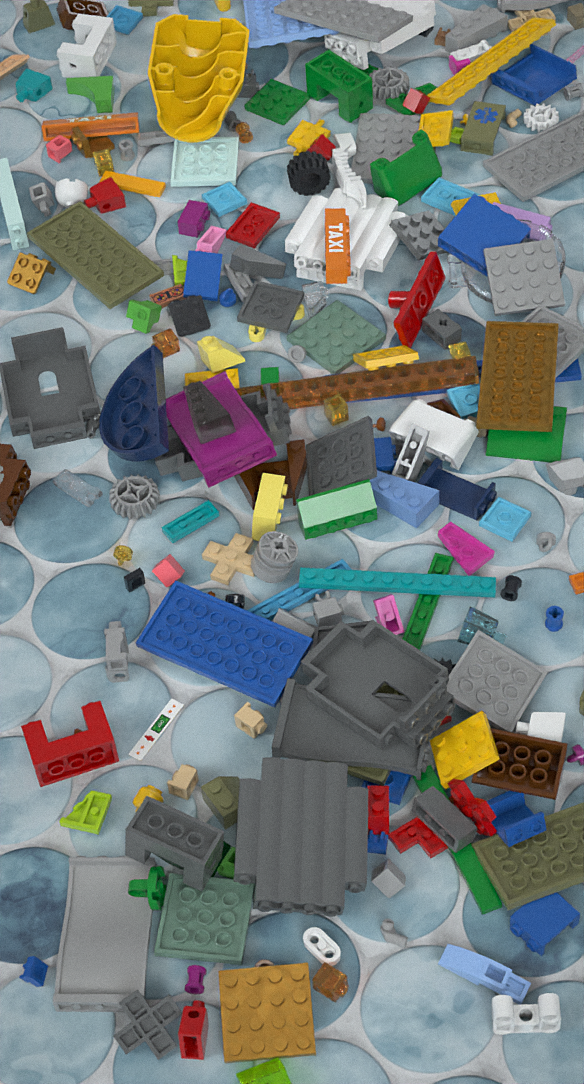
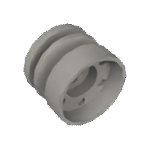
(274, 557)

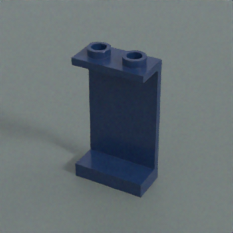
(457, 492)

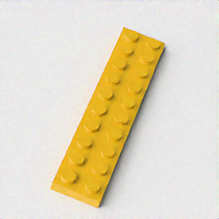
(491, 60)

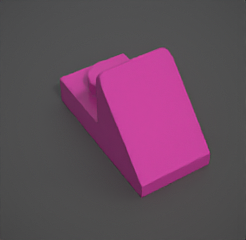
(388, 614)

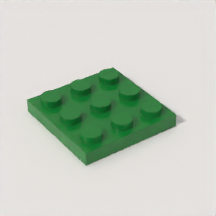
(277, 102)

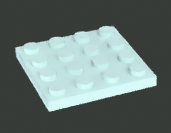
(205, 162)

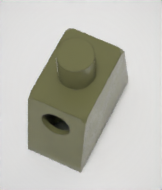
(37, 16)

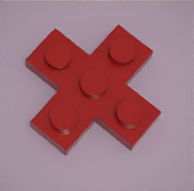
(471, 807)

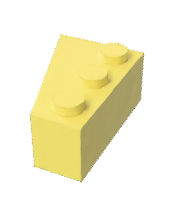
(268, 505)

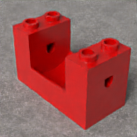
(73, 753)

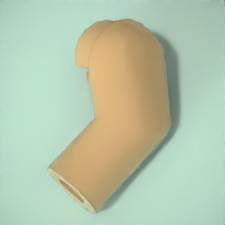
(510, 119)

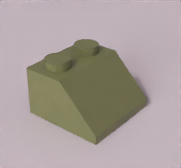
(222, 798)

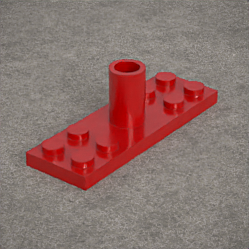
(418, 301)

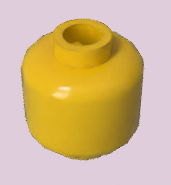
(147, 791)

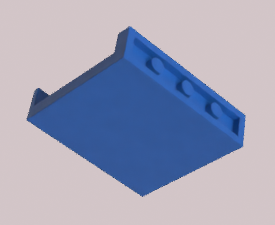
(535, 76)
(481, 227)

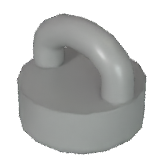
(297, 354)
(545, 541)

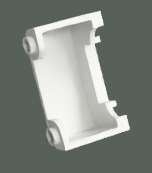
(448, 435)

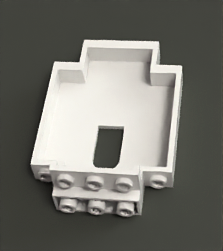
(355, 49)

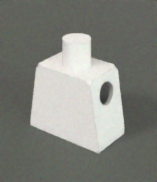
(543, 725)

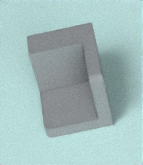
(388, 878)

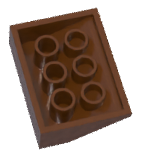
(525, 765)

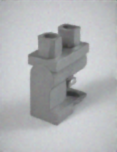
(116, 652)

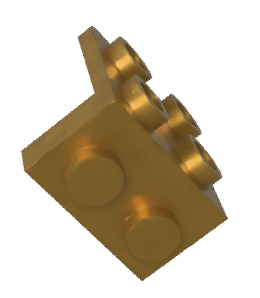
(92, 144)
(29, 272)

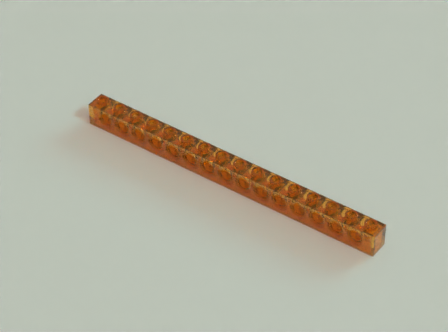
(375, 383)

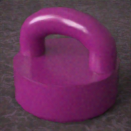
(578, 755)

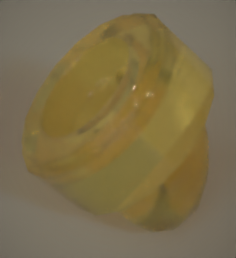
(123, 554)

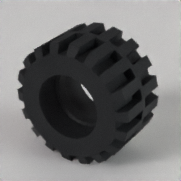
(308, 183)

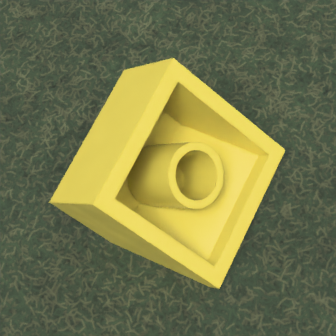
(218, 354)

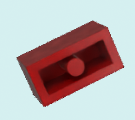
(378, 809)

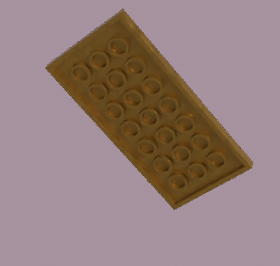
(518, 376)

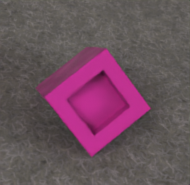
(456, 66)

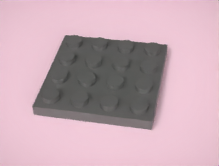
(342, 457)

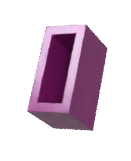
(193, 218)

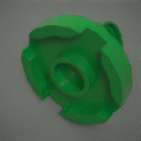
(151, 887)

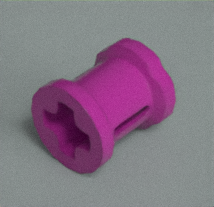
(195, 979)

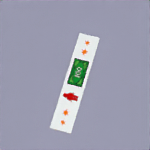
(156, 729)

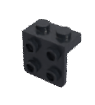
(189, 315)

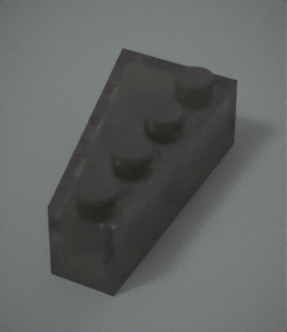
(207, 413)

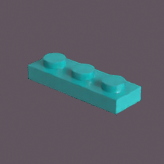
(190, 521)

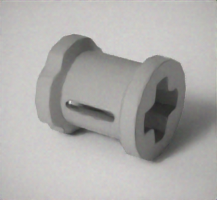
(574, 91)
(126, 150)

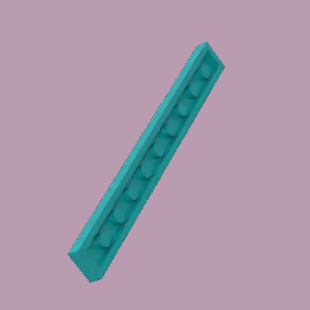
(397, 582)

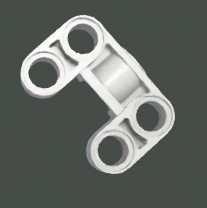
(544, 1016)

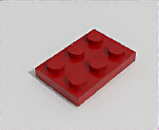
(252, 225)

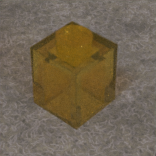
(103, 161)
(336, 409)

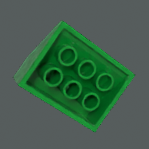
(530, 444)

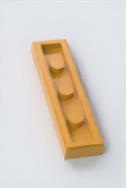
(136, 184)

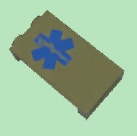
(482, 127)

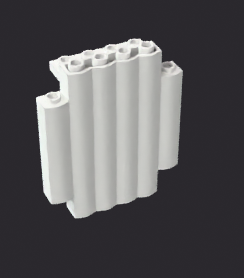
(369, 231)

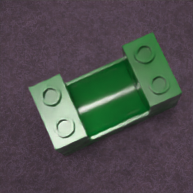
(334, 75)

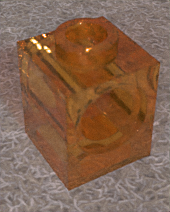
(166, 342)
(330, 982)

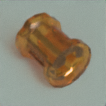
(245, 135)

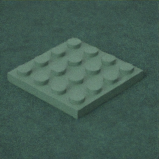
(335, 336)
(205, 923)

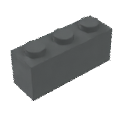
(444, 819)

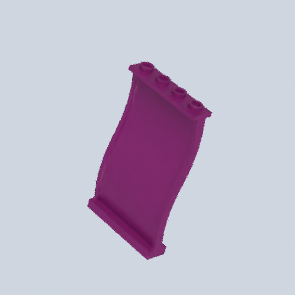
(228, 454)

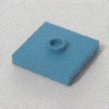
(125, 19)

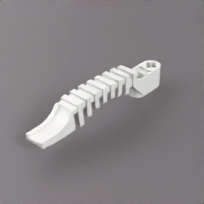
(346, 179)

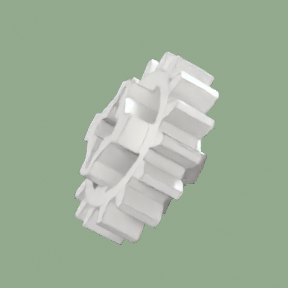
(539, 117)

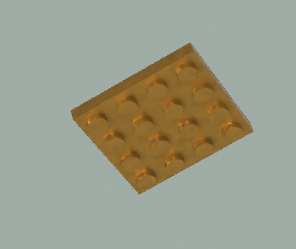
(266, 1013)

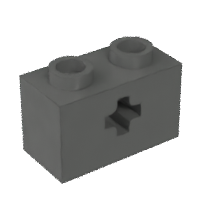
(441, 329)

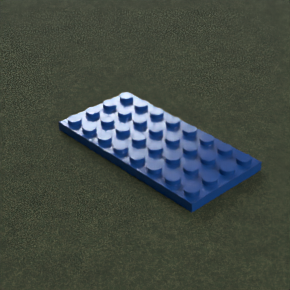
(224, 643)

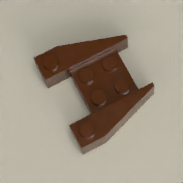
(293, 470)

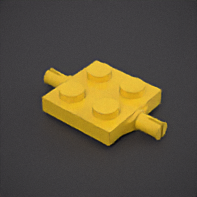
(305, 134)

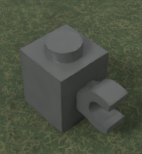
(249, 86)

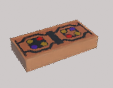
(168, 295)

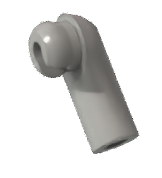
(390, 935)

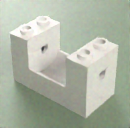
(94, 46)

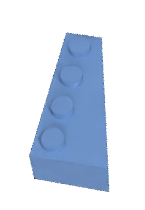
(404, 498)

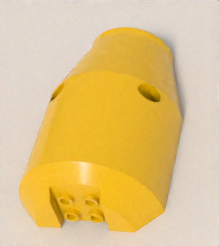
(196, 74)

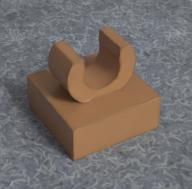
(440, 37)

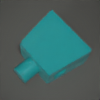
(32, 86)

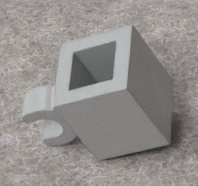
(42, 198)
(327, 611)

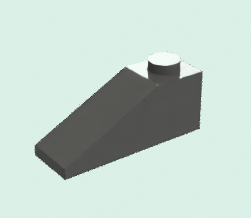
(256, 263)

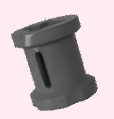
(231, 120)

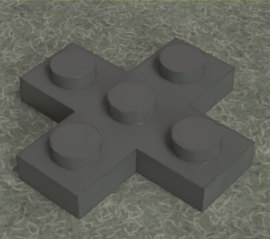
(147, 1024)

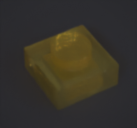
(459, 350)

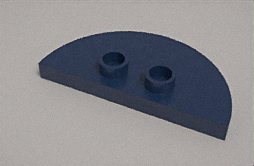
(135, 410)

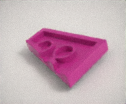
(465, 548)

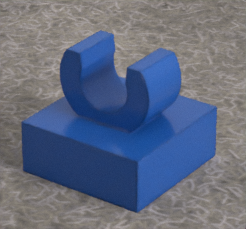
(377, 843)
(34, 971)

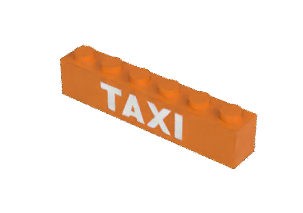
(92, 126)
(337, 246)

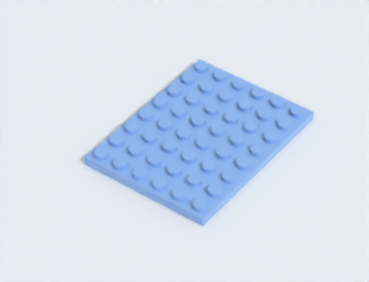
(272, 28)

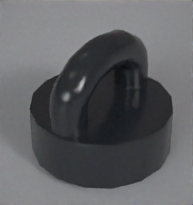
(236, 598)

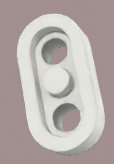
(323, 947)

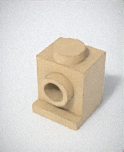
(250, 721)
(183, 781)

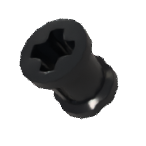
(512, 584)

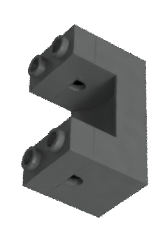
(177, 838)

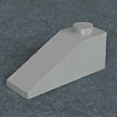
(412, 454)

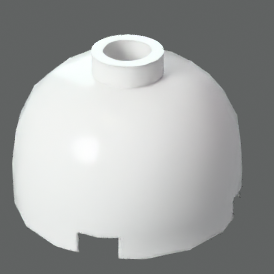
(70, 192)

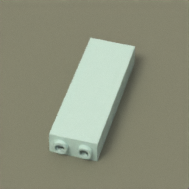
(11, 208)

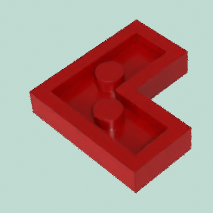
(415, 833)

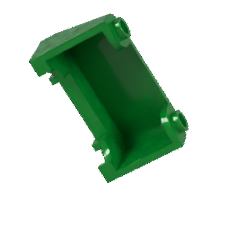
(408, 172)

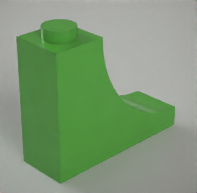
(97, 89)

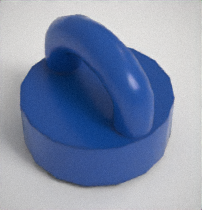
(227, 298)

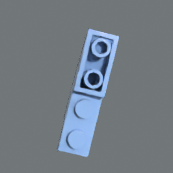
(484, 971)

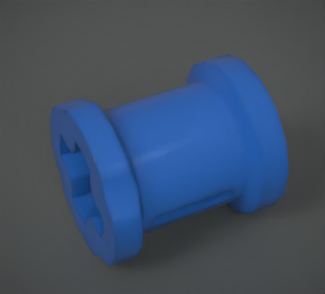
(554, 618)

